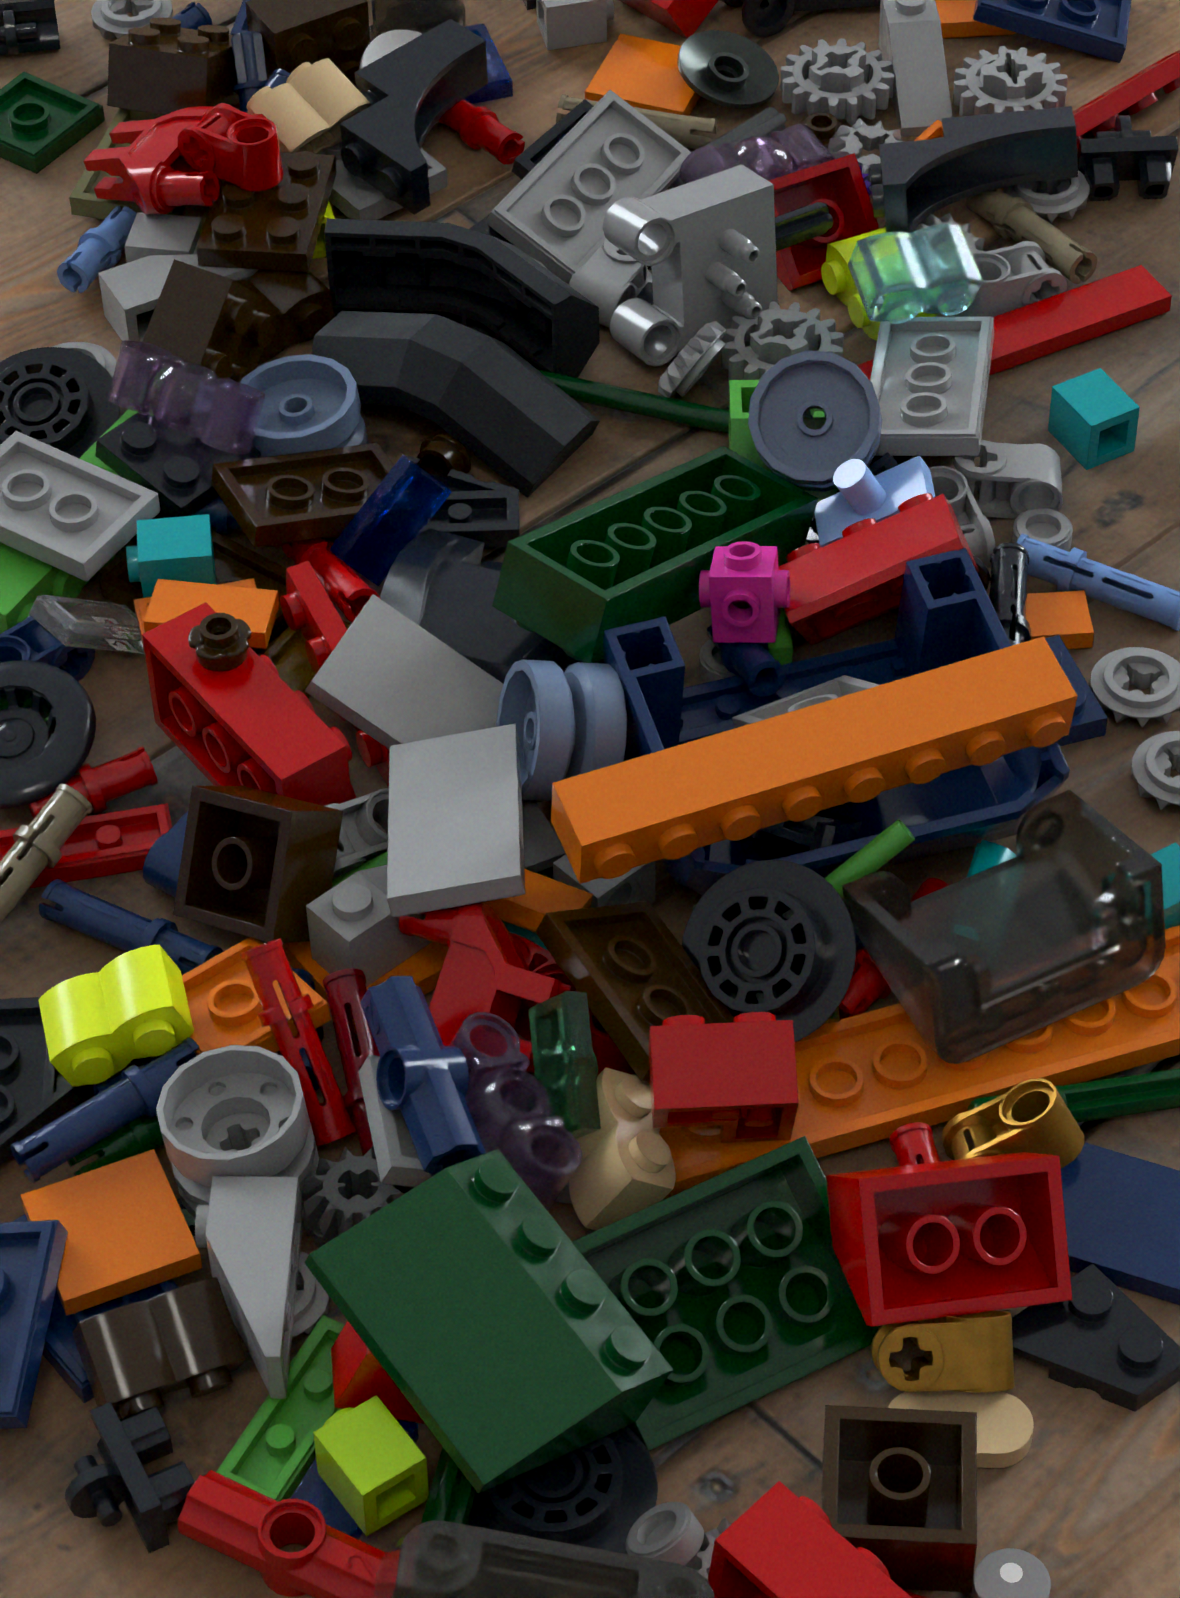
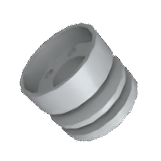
(235, 1116)

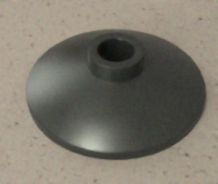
(728, 69)

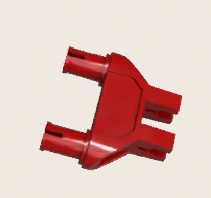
(152, 166)
(479, 970)

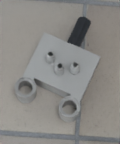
(708, 256)

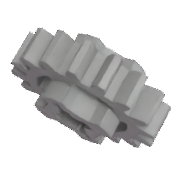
(837, 81)
(1008, 83)
(775, 334)

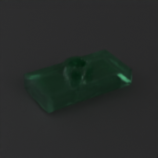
(566, 1060)

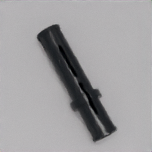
(1009, 590)

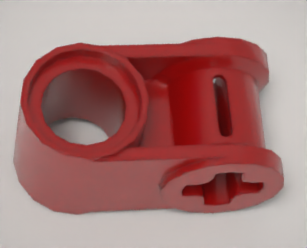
(235, 148)

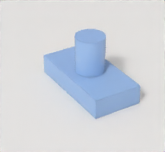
(869, 495)

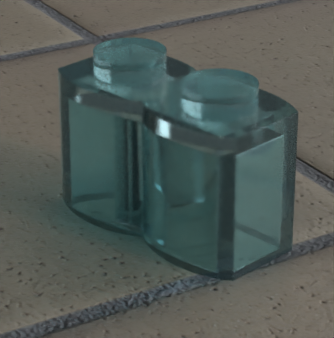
(915, 273)

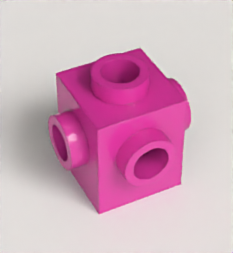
(744, 593)

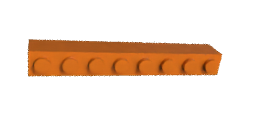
(811, 760)

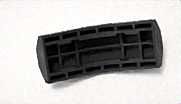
(465, 280)
(464, 385)

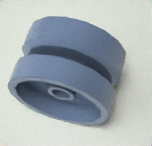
(794, 391)
(306, 406)
(563, 721)

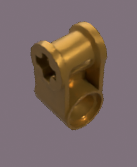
(1022, 1120)
(959, 1353)

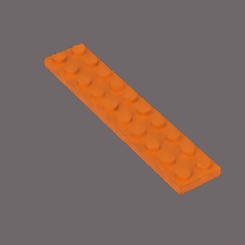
(878, 1074)

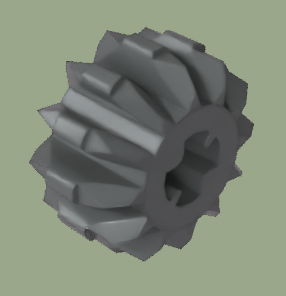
(344, 1195)

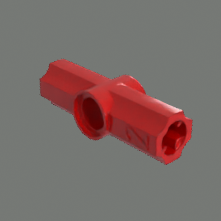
(255, 1527)

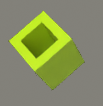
(371, 1464)

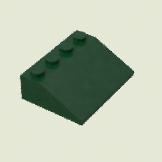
(732, 1288)
(490, 1321)

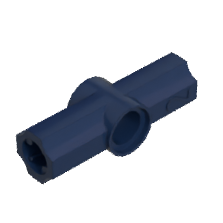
(421, 1074)

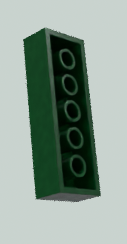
(645, 549)

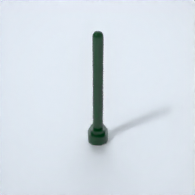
(641, 402)

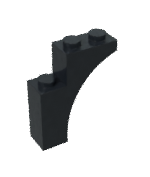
(406, 99)
(971, 159)

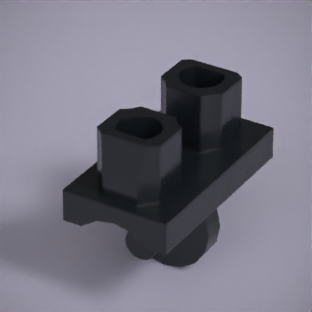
(28, 26)
(1125, 157)
(125, 1448)

